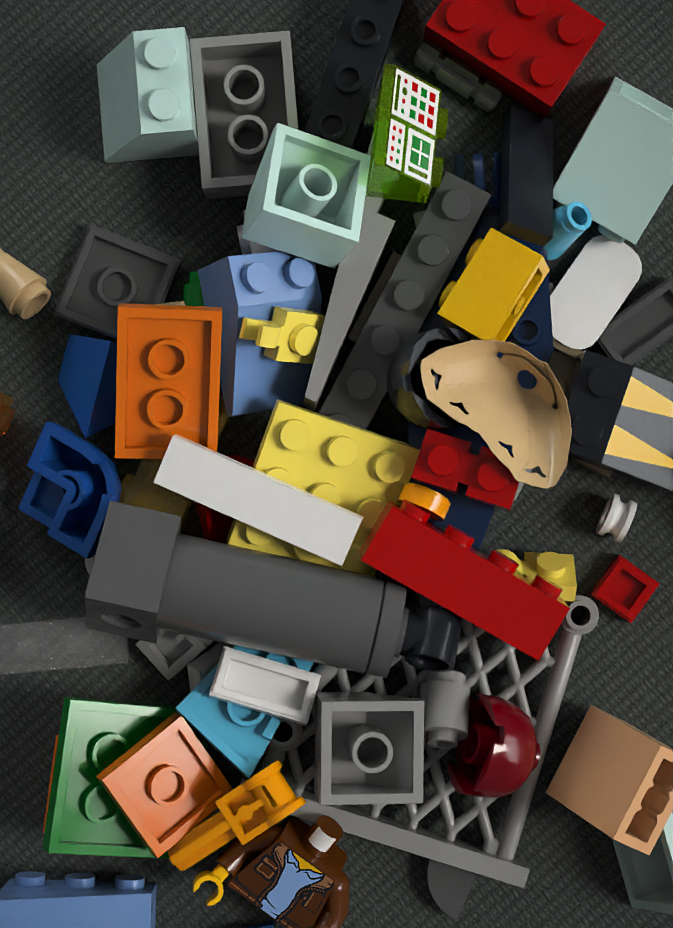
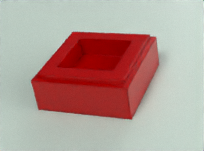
(624, 588)

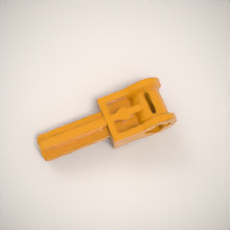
(242, 814)

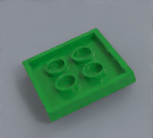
(80, 811)

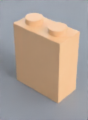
(617, 780)

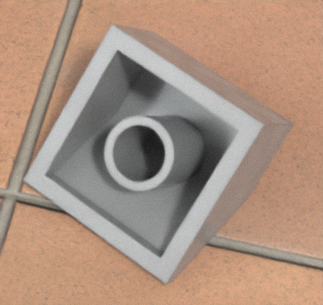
(368, 748)

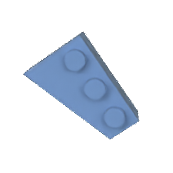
(77, 902)

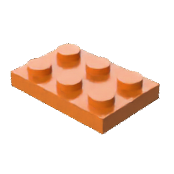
(166, 377)

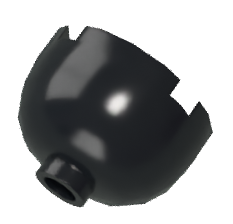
(405, 379)

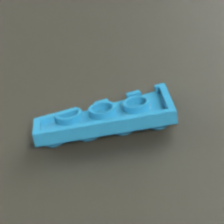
(232, 729)

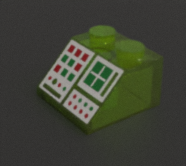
(405, 138)

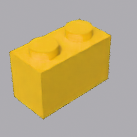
(492, 288)

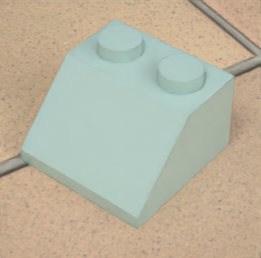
(307, 197)

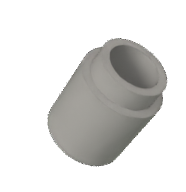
(445, 708)

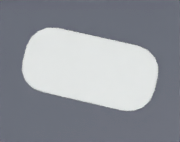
(593, 291)

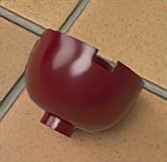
(497, 752)

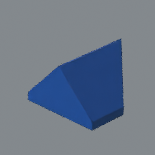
(90, 382)

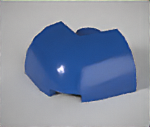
(70, 488)

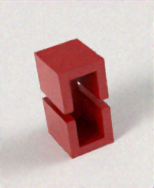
(449, 461)

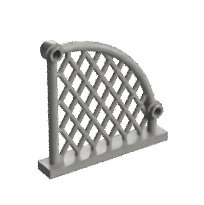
(497, 855)

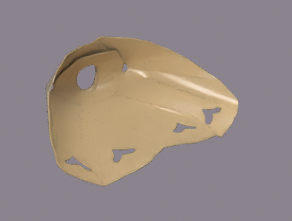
(501, 407)

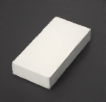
(264, 686)

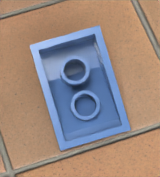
(252, 288)

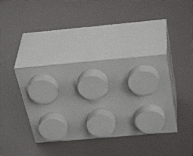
(240, 96)

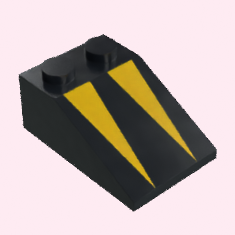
(621, 419)

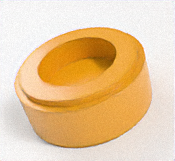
(426, 499)

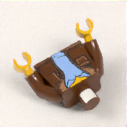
(288, 873)

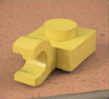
(288, 336)
(550, 565)

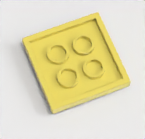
(331, 462)

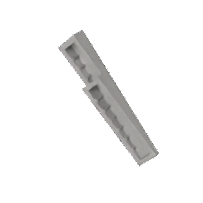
(348, 291)

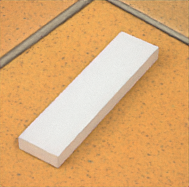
(258, 499)

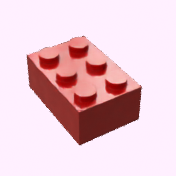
(518, 44)

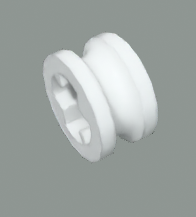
(616, 518)

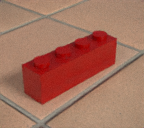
(464, 579)

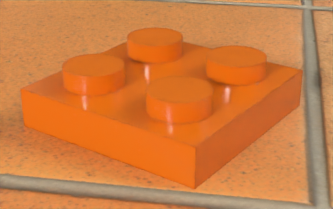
(165, 784)

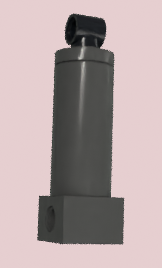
(257, 600)

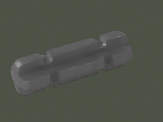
(458, 76)

